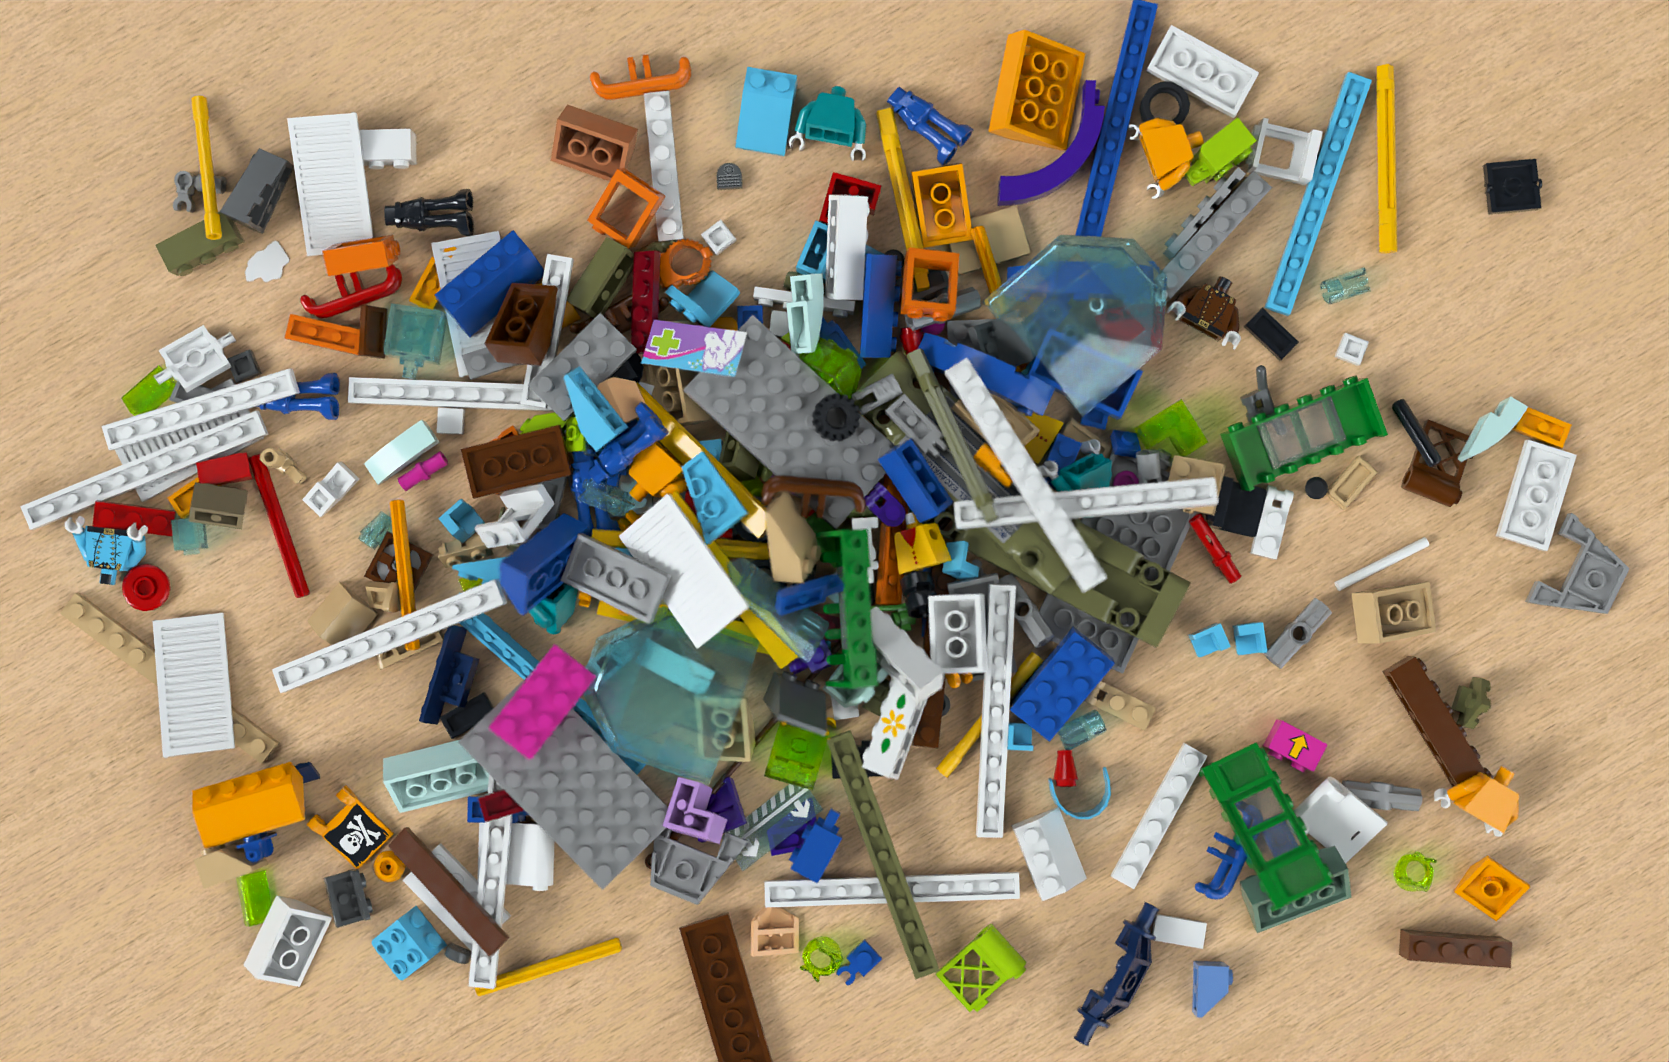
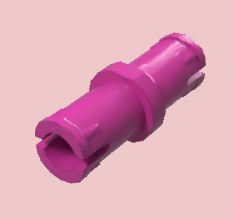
(423, 471)

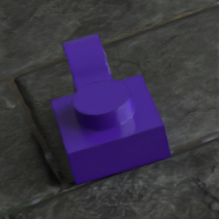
(816, 663)

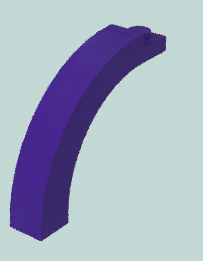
(1038, 184)

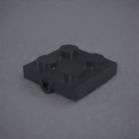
(1512, 186)

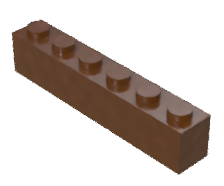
(1434, 720)

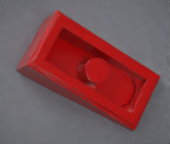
(225, 469)

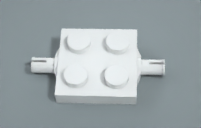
(195, 358)

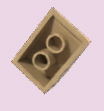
(790, 541)
(1393, 613)
(741, 736)

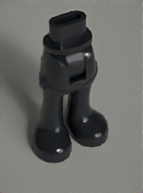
(416, 213)

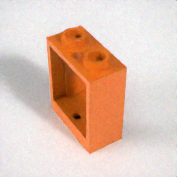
(639, 187)
(361, 255)
(936, 261)

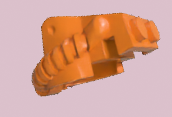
(669, 277)

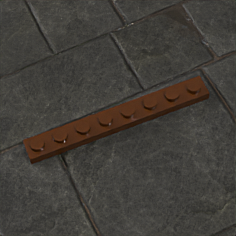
(929, 726)

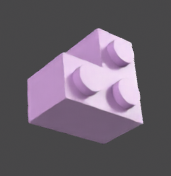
(689, 815)

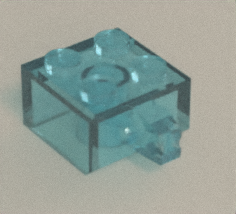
(415, 337)

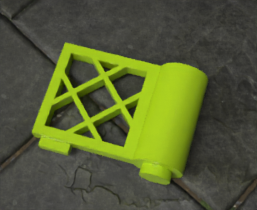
(998, 956)

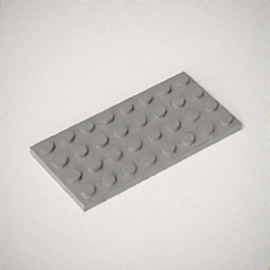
(771, 415)
(1152, 534)
(575, 792)

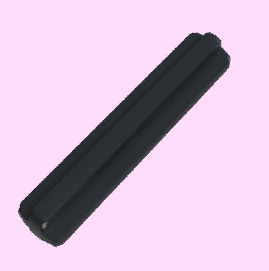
(1416, 433)

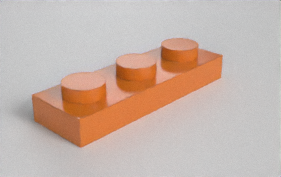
(323, 334)

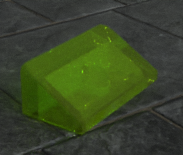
(148, 394)
(254, 897)

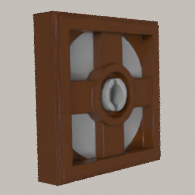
(384, 562)

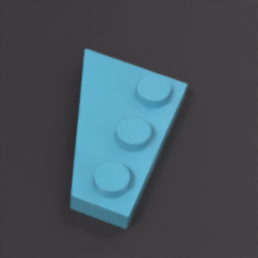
(713, 498)

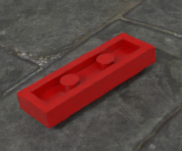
(122, 516)

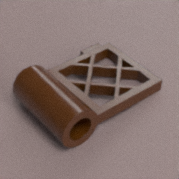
(1435, 483)

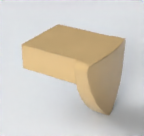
(383, 596)

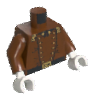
(1210, 311)

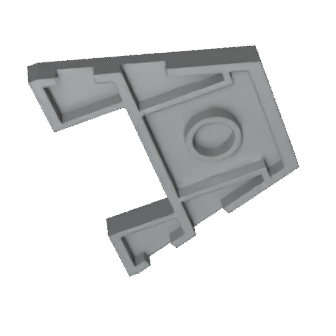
(1592, 578)
(690, 871)

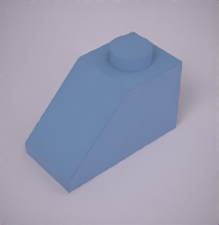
(1210, 985)

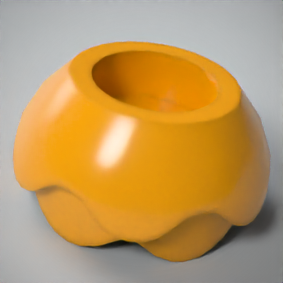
(381, 870)

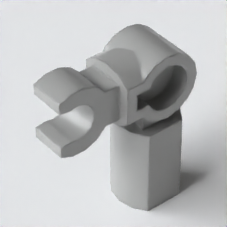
(186, 186)

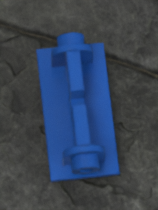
(258, 846)

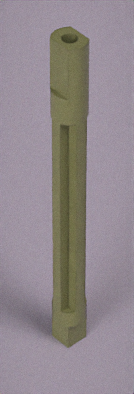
(952, 434)

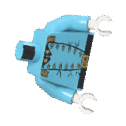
(109, 547)

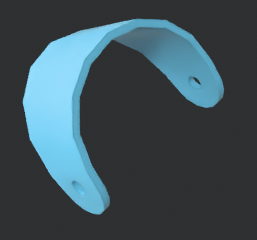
(1090, 813)

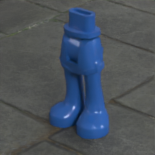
(917, 112)
(327, 406)
(620, 452)
(581, 466)

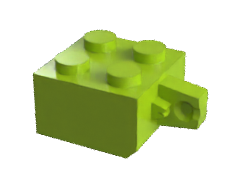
(1219, 152)

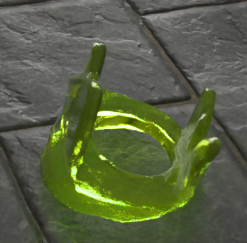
(1407, 883)
(827, 946)

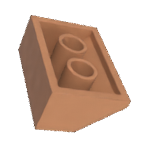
(592, 143)

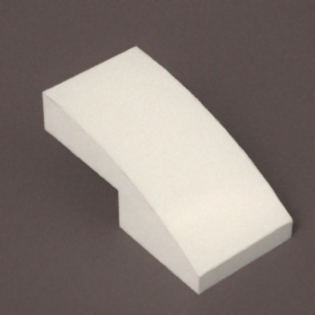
(331, 489)

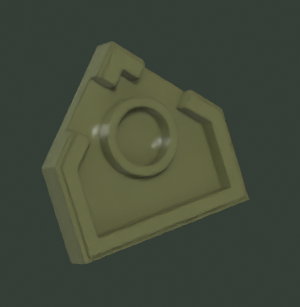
(1472, 702)

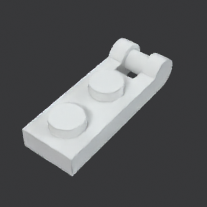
(1272, 523)

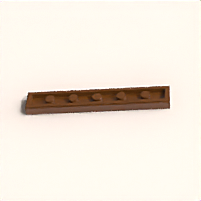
(448, 891)

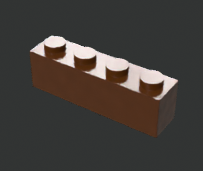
(1455, 948)

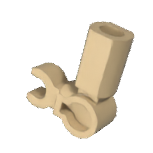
(283, 462)

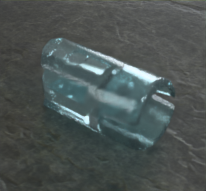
(1345, 286)
(1081, 730)

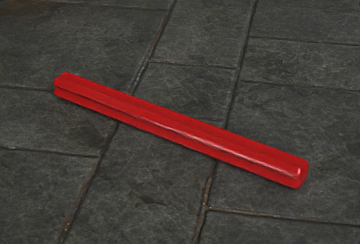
(279, 527)

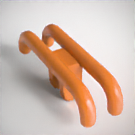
(640, 86)

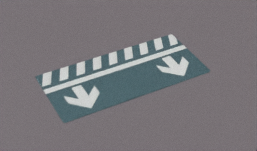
(775, 822)

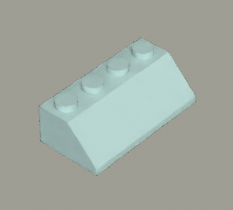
(433, 776)

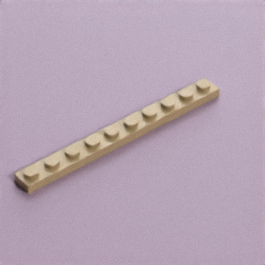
(142, 659)

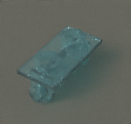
(614, 502)

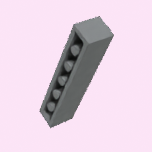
(1214, 232)

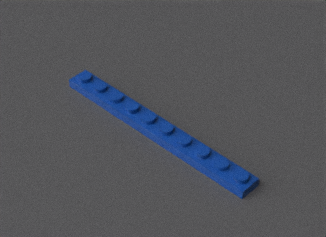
(1116, 118)

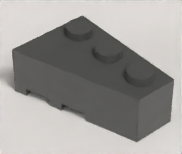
(258, 191)

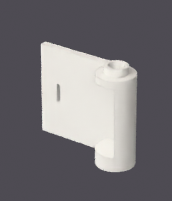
(1339, 818)
(529, 856)

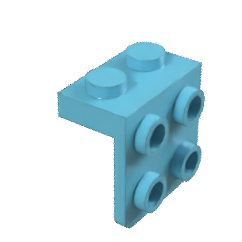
(706, 300)
(408, 943)

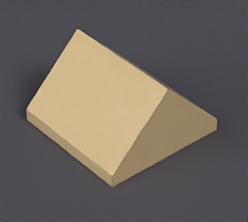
(341, 616)

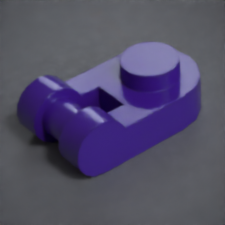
(891, 513)

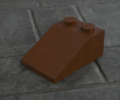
(523, 325)

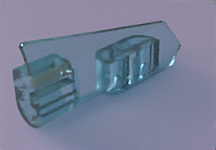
(798, 630)

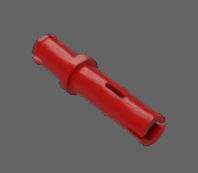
(1220, 556)

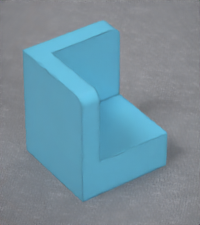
(461, 520)
(959, 566)
(1250, 638)
(1209, 640)
(1019, 737)

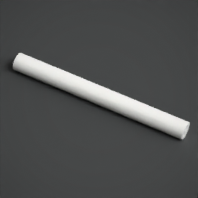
(1382, 563)

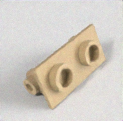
(454, 553)

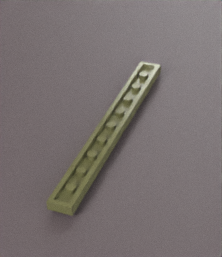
(883, 854)

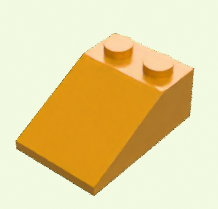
(942, 205)

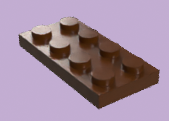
(516, 461)

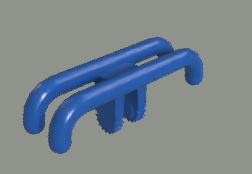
(1234, 856)

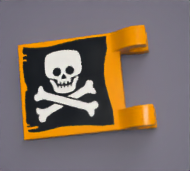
(353, 831)

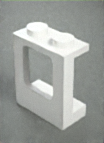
(1303, 156)
(522, 504)

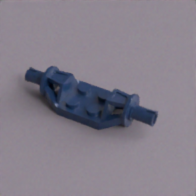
(1130, 972)

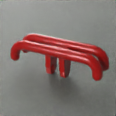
(358, 298)

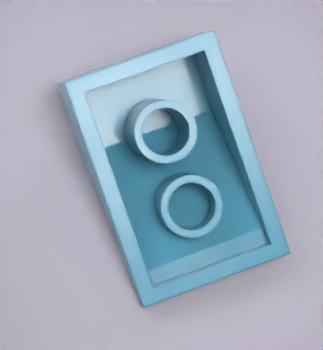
(766, 111)

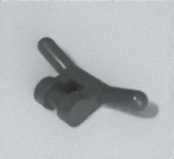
(1262, 393)

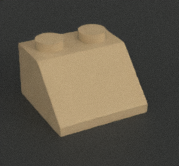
(224, 863)

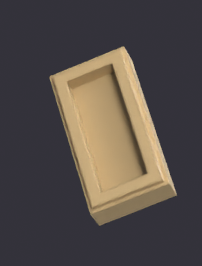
(1351, 482)

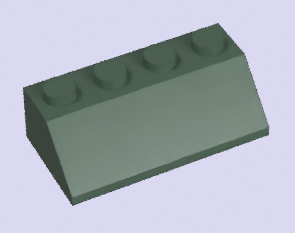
(1259, 903)

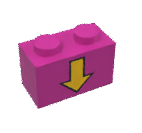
(1295, 746)

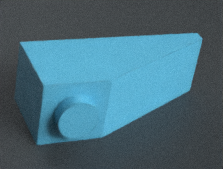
(593, 412)

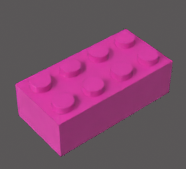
(542, 701)

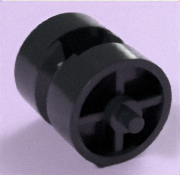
(917, 589)

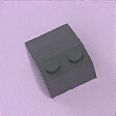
(797, 702)

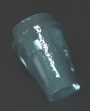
(375, 531)

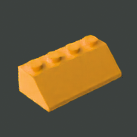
(248, 804)

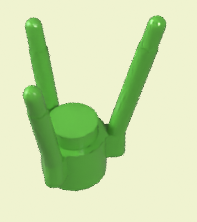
(899, 616)

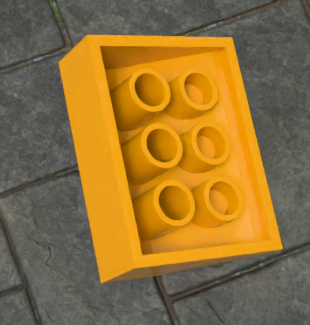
(1036, 90)

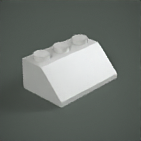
(958, 633)
(1049, 853)
(287, 942)

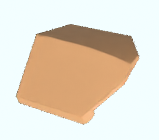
(622, 396)
(774, 932)

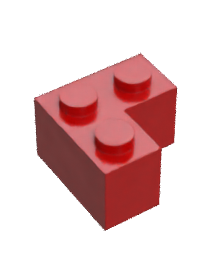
(850, 186)

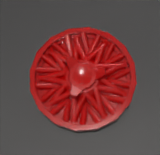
(146, 587)

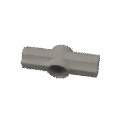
(966, 301)
(1309, 621)
(1033, 622)
(1385, 795)

